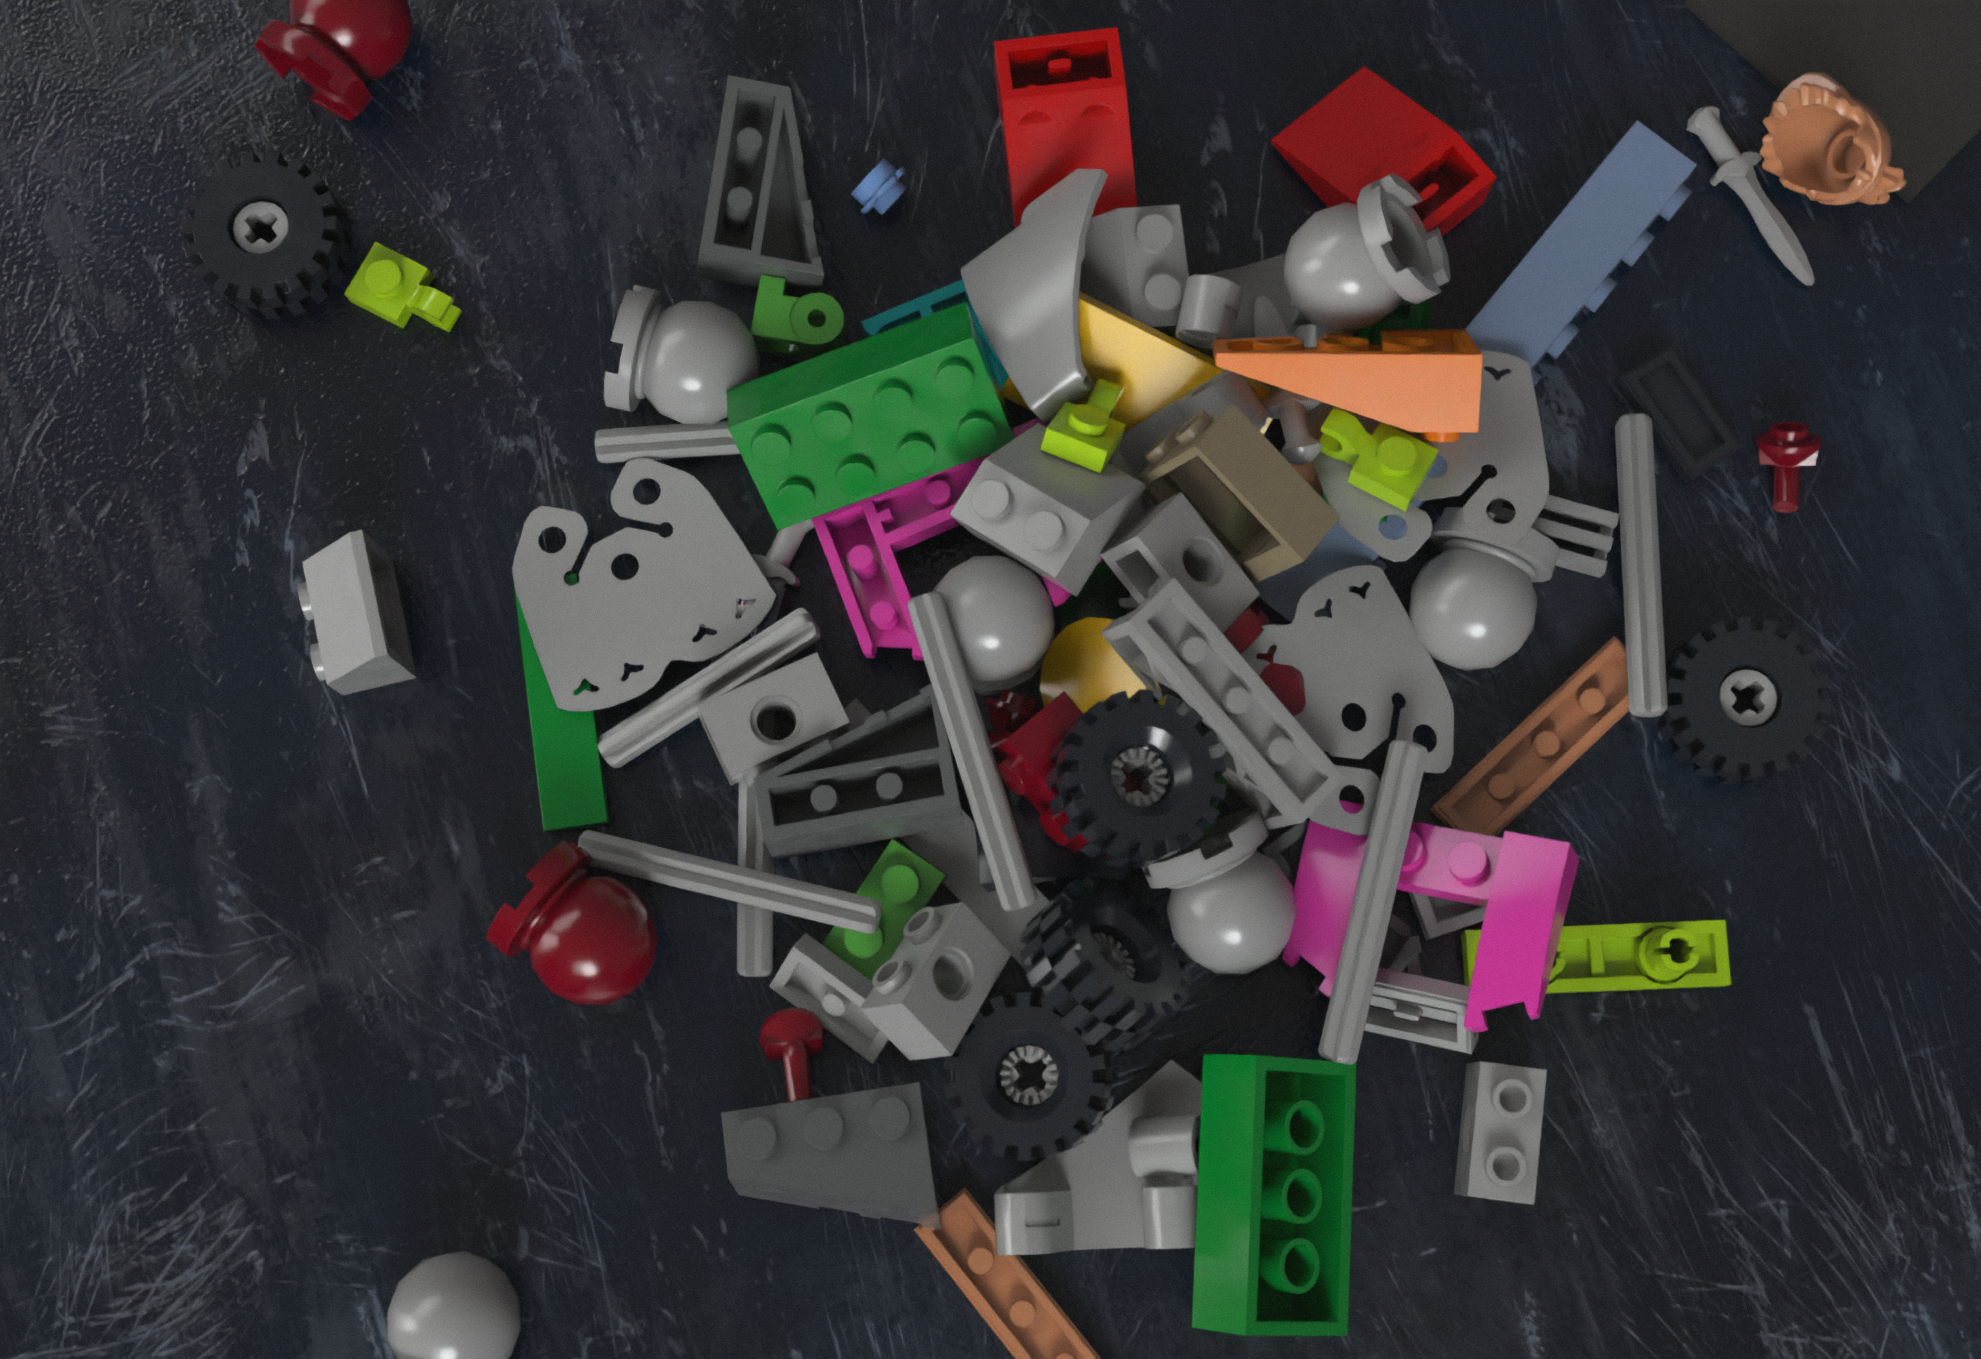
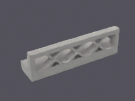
(1264, 747)

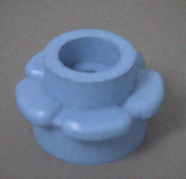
(880, 188)

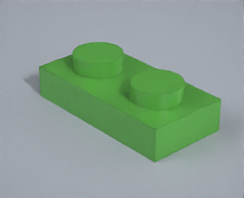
(904, 886)

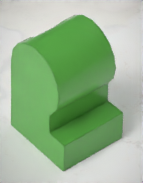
(794, 324)

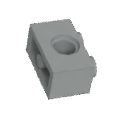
(1177, 543)
(797, 690)
(935, 981)
(1500, 1132)

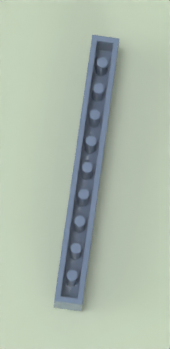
(1533, 313)

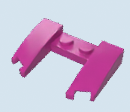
(864, 543)
(1516, 877)

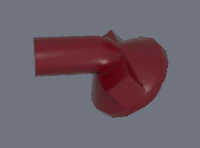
(1787, 448)
(1008, 715)
(792, 1038)

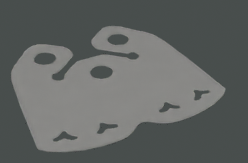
(1506, 438)
(641, 620)
(1359, 659)

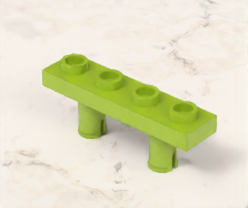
(1631, 956)

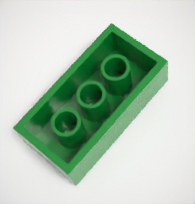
(869, 416)
(1274, 1196)

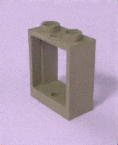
(1257, 474)

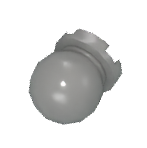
(1361, 259)
(679, 357)
(1478, 596)
(999, 621)
(1226, 898)
(454, 1310)

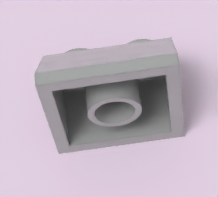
(1138, 264)
(1046, 509)
(356, 616)

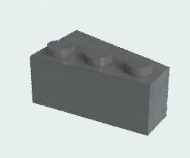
(758, 194)
(863, 786)
(839, 1153)

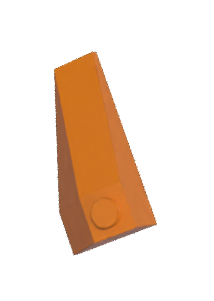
(1408, 380)

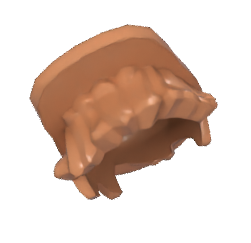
(1829, 144)

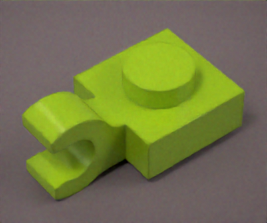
(398, 288)
(1087, 431)
(1384, 463)

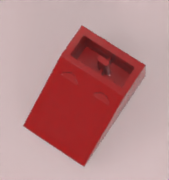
(1063, 113)
(1375, 131)

